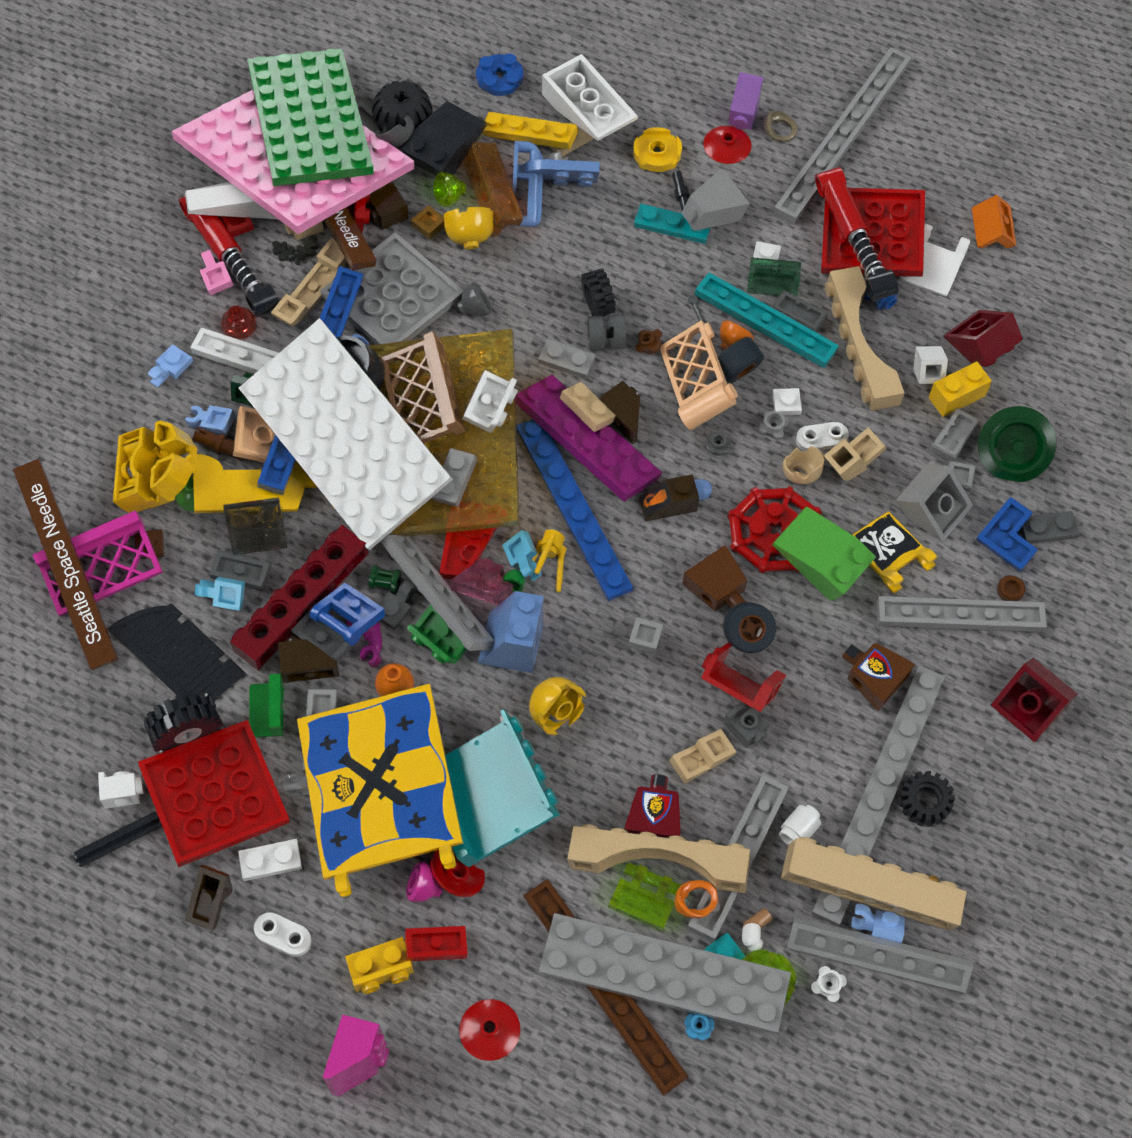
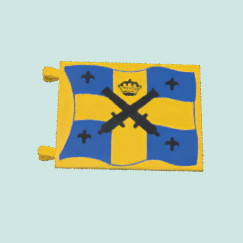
(379, 784)

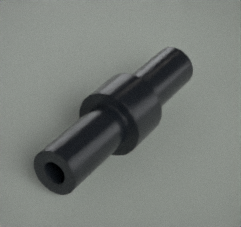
(681, 192)

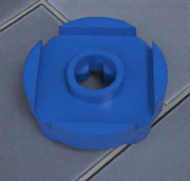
(502, 63)

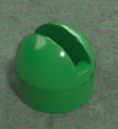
(516, 578)

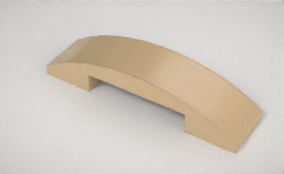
(307, 295)

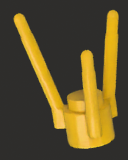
(550, 547)

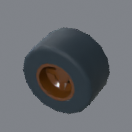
(740, 359)
(758, 631)

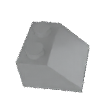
(935, 501)

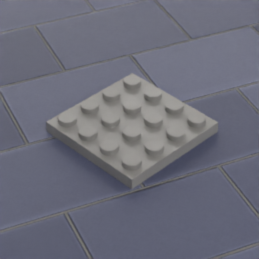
(400, 293)

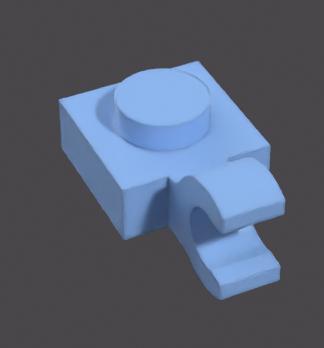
(170, 363)
(882, 924)

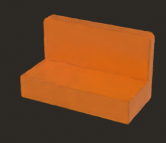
(993, 223)

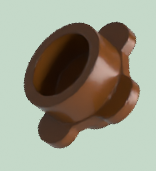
(649, 341)

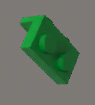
(435, 633)

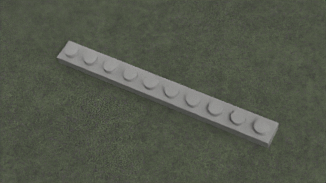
(842, 134)
(884, 780)

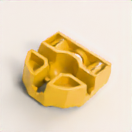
(165, 479)

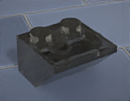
(256, 526)

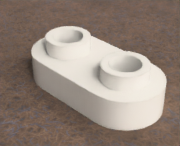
(822, 435)
(282, 933)

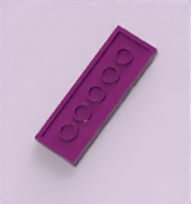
(601, 452)

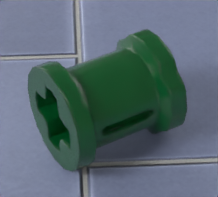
(384, 579)

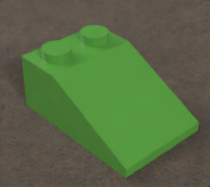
(823, 553)

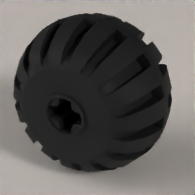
(398, 100)

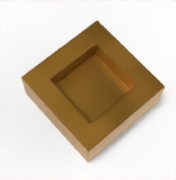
(428, 222)

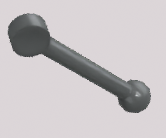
(693, 300)

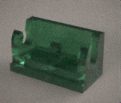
(773, 276)

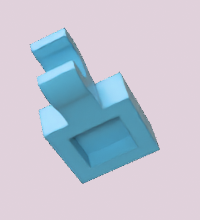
(520, 553)
(225, 592)

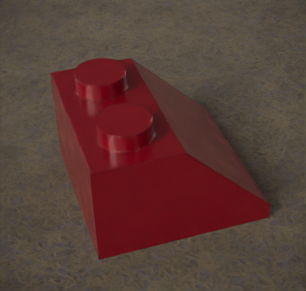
(985, 336)
(1033, 699)

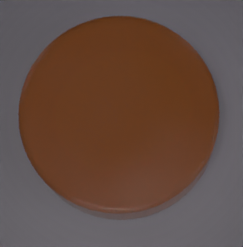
(1011, 588)

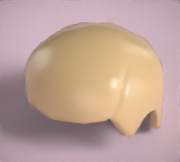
(810, 461)

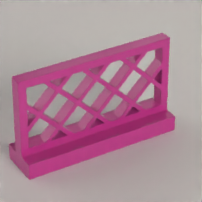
(96, 540)

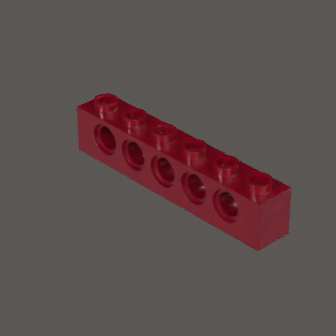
(259, 650)

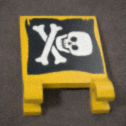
(893, 549)

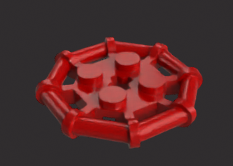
(760, 524)

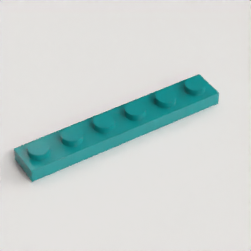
(766, 320)

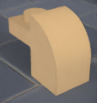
(853, 457)

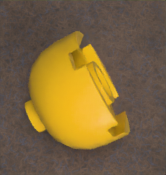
(469, 226)
(557, 698)

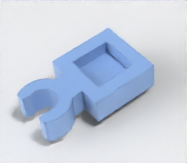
(214, 419)

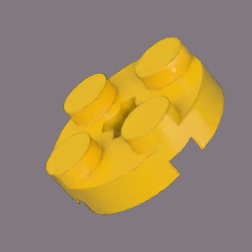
(657, 161)

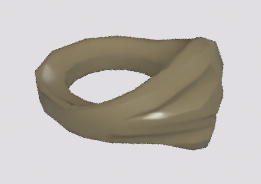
(778, 116)

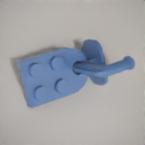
(541, 170)

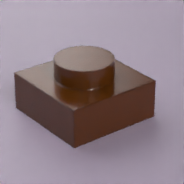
(157, 540)

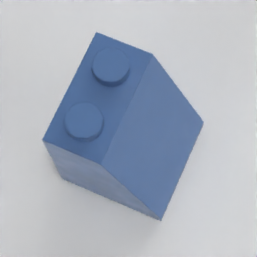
(517, 632)

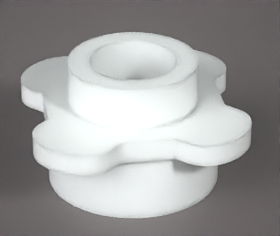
(836, 979)

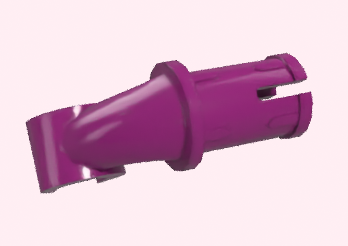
(374, 647)

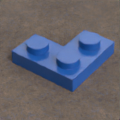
(1002, 538)

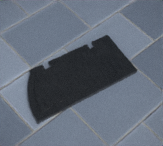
(176, 651)

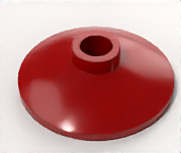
(727, 151)
(460, 880)
(489, 1045)

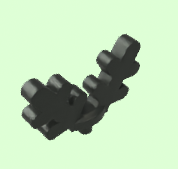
(288, 254)

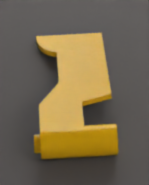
(220, 487)

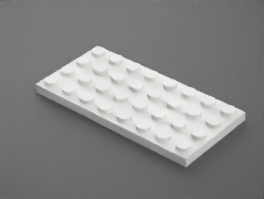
(345, 434)

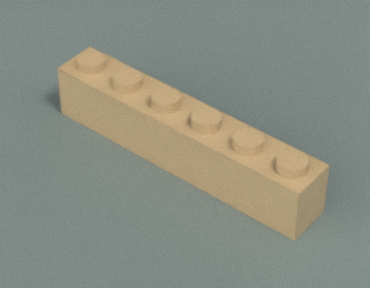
(874, 884)

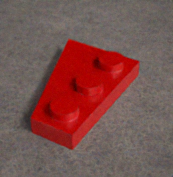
(463, 550)

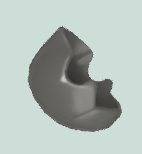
(398, 135)

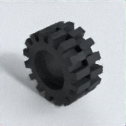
(598, 292)
(938, 787)

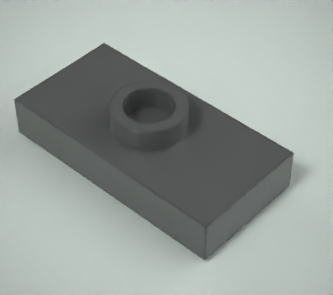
(800, 311)

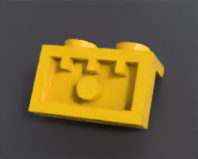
(379, 965)

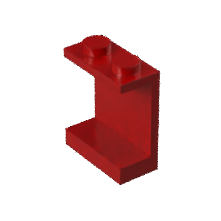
(738, 685)

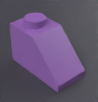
(745, 101)

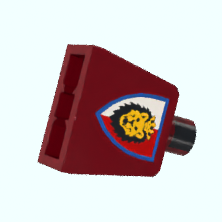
(655, 810)

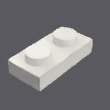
(270, 860)

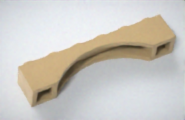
(879, 382)
(600, 849)

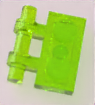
(641, 903)

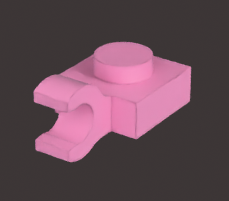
(215, 275)

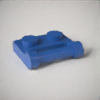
(351, 606)

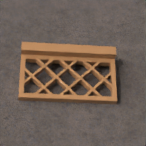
(440, 379)

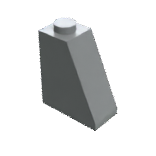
(715, 203)

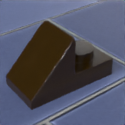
(208, 897)

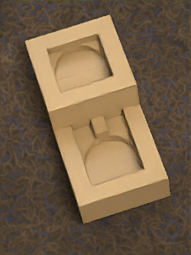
(702, 756)

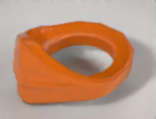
(683, 892)

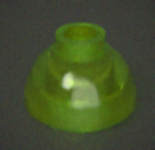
(448, 189)

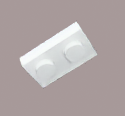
(489, 401)

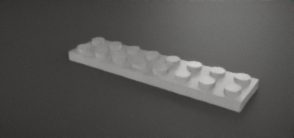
(665, 973)

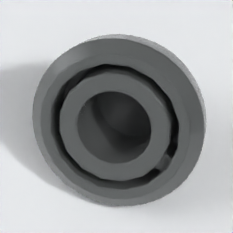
(474, 301)

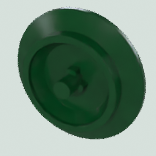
(1017, 444)

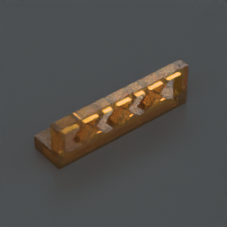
(492, 185)

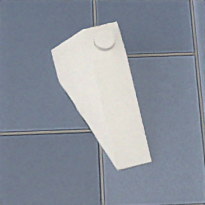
(224, 200)

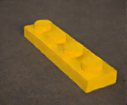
(530, 130)

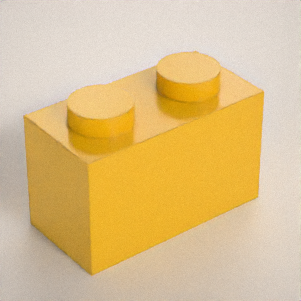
(960, 389)

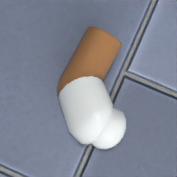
(752, 929)

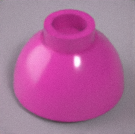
(422, 884)

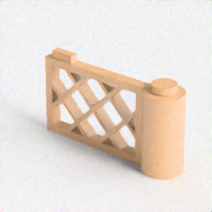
(705, 400)

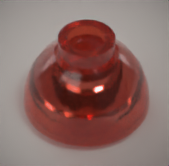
(238, 322)

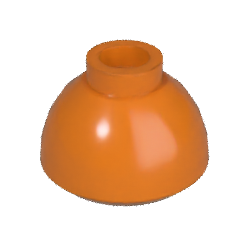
(731, 333)
(393, 678)

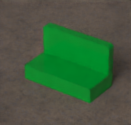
(267, 707)

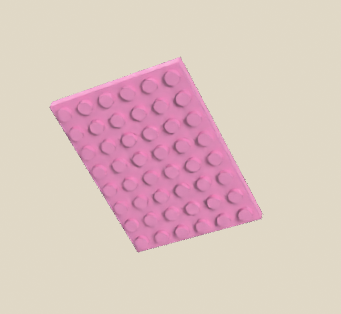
(234, 147)

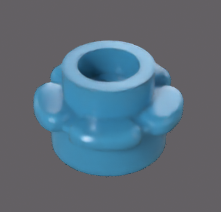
(698, 1033)

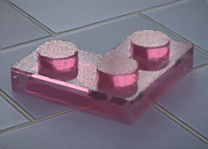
(483, 582)

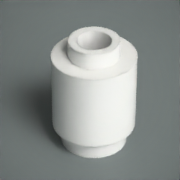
(800, 823)

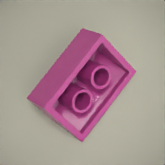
(355, 1054)

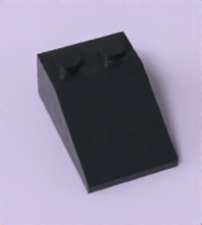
(444, 139)

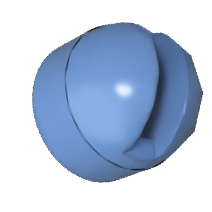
(704, 488)

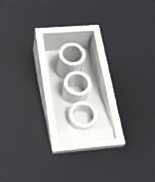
(586, 98)

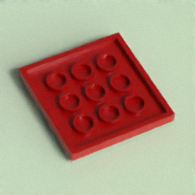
(894, 227)
(213, 793)

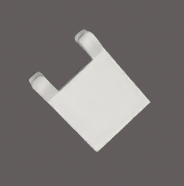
(939, 265)

